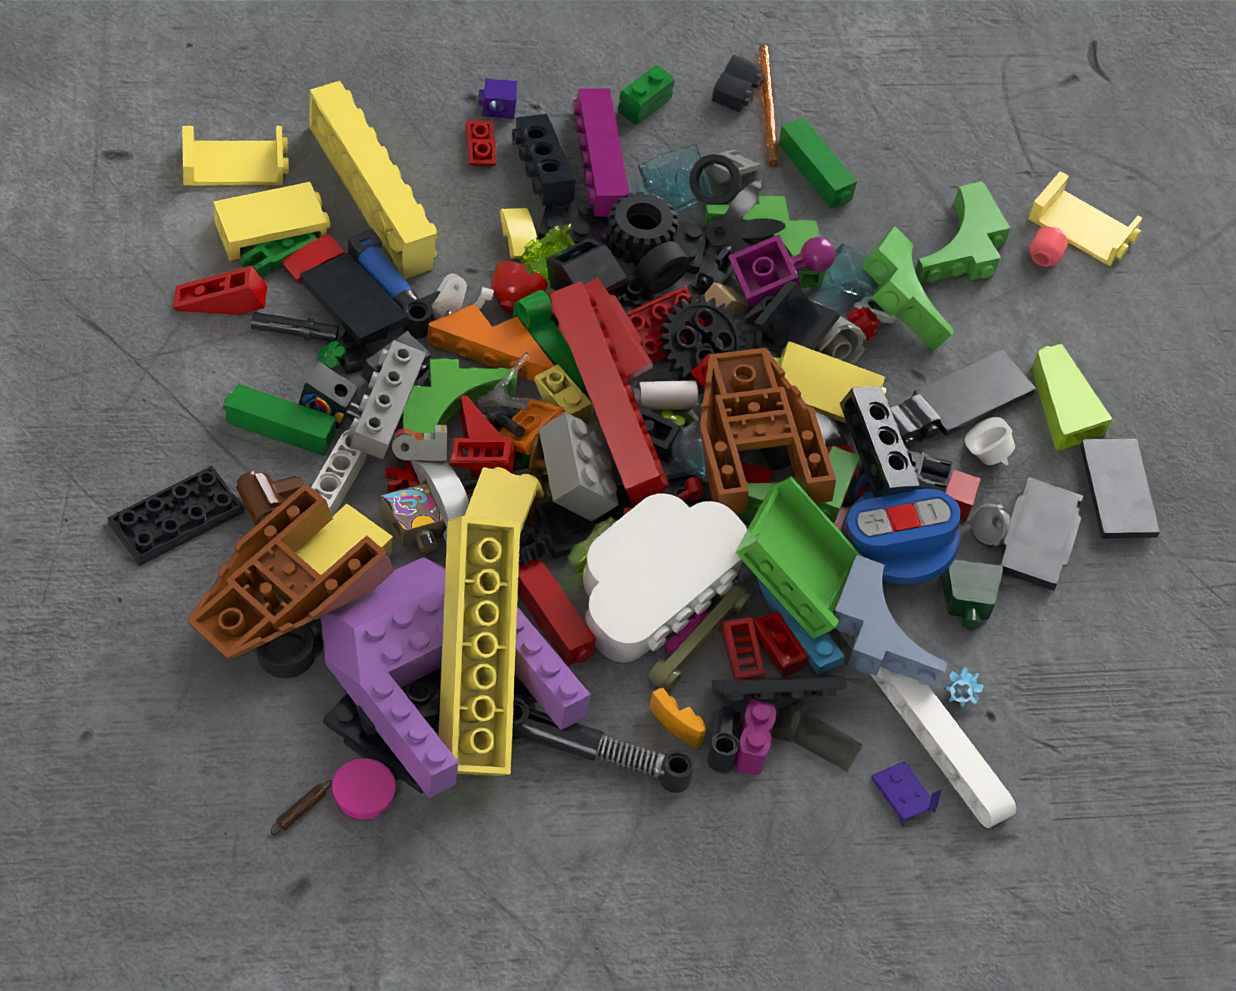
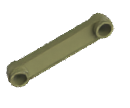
(669, 672)

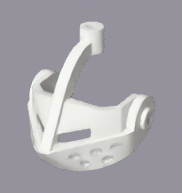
(452, 295)

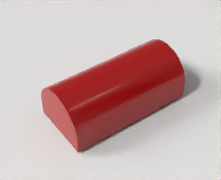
(780, 643)

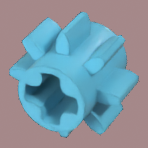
(962, 679)

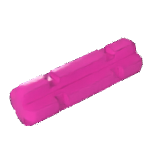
(681, 636)

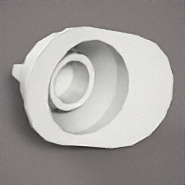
(991, 441)

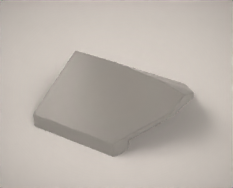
(721, 174)

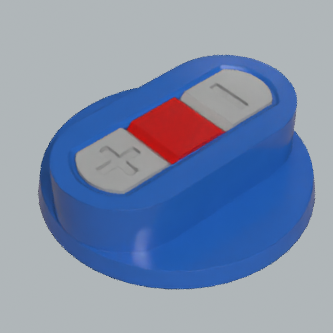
(906, 532)

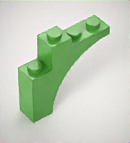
(793, 235)
(974, 247)
(900, 290)
(442, 398)
(844, 467)

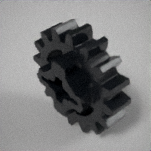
(534, 542)

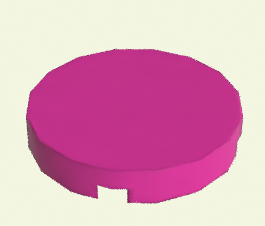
(363, 788)

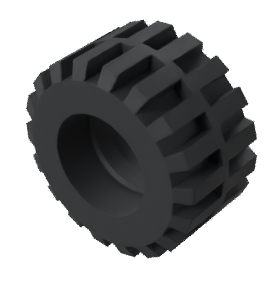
(635, 213)

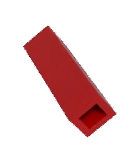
(554, 613)

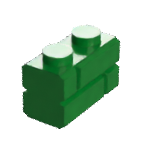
(646, 94)

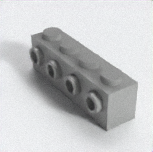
(387, 400)

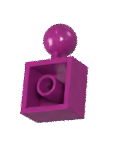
(768, 267)

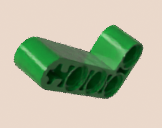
(535, 315)

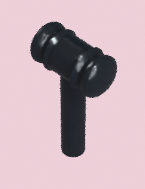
(502, 417)

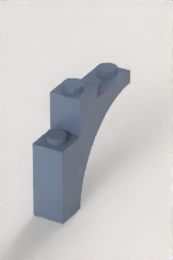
(880, 640)

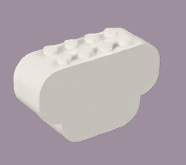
(657, 572)

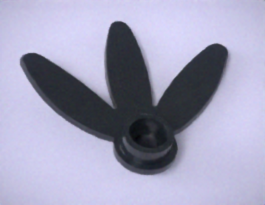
(750, 228)

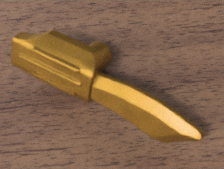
(538, 468)

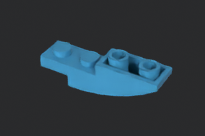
(821, 650)

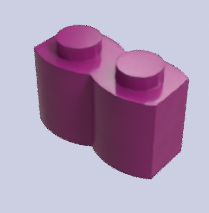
(755, 737)

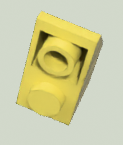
(561, 391)

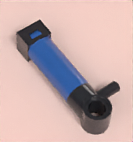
(368, 253)

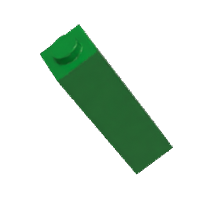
(817, 162)
(280, 419)

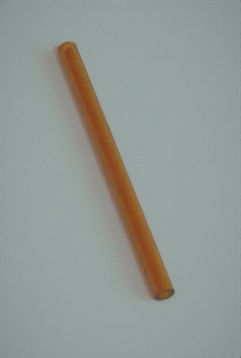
(769, 112)

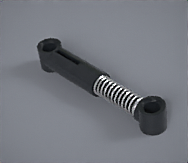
(591, 744)

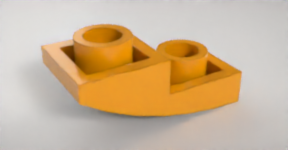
(681, 723)

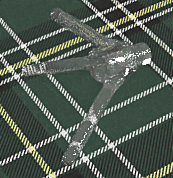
(500, 394)

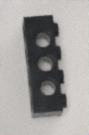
(544, 159)
(878, 441)

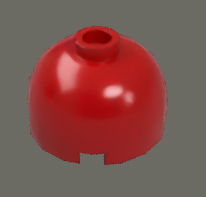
(513, 283)

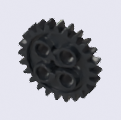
(717, 325)

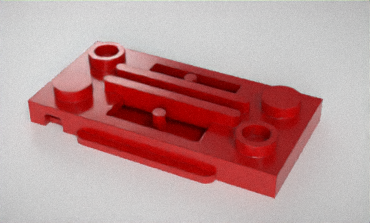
(620, 329)

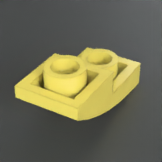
(518, 228)

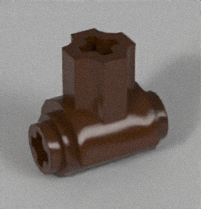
(264, 495)

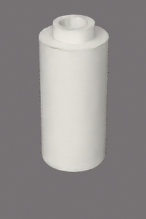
(666, 395)

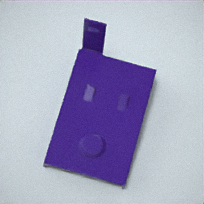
(905, 791)

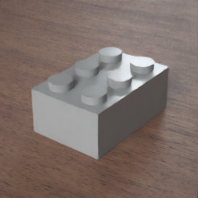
(578, 466)

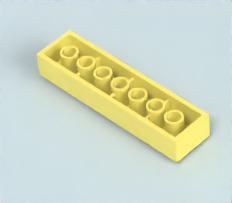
(372, 179)
(479, 643)

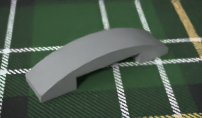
(445, 488)

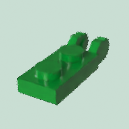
(274, 253)

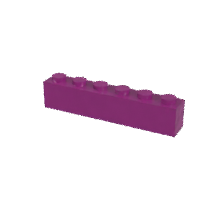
(600, 148)

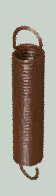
(301, 806)

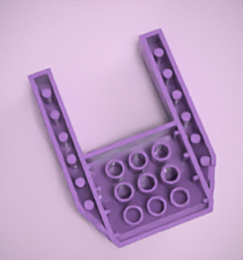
(398, 638)

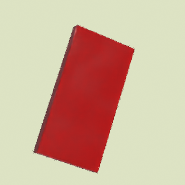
(649, 317)

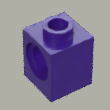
(498, 98)

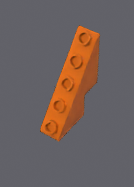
(499, 346)

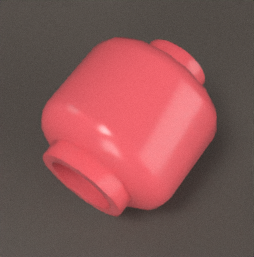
(1048, 246)

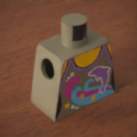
(413, 517)

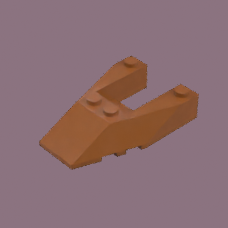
(756, 407)
(272, 589)

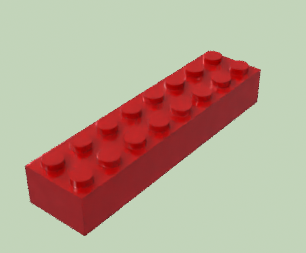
(610, 393)

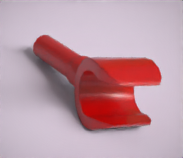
(693, 489)

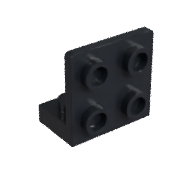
(795, 319)

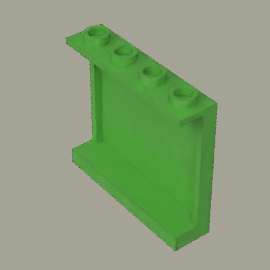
(798, 556)

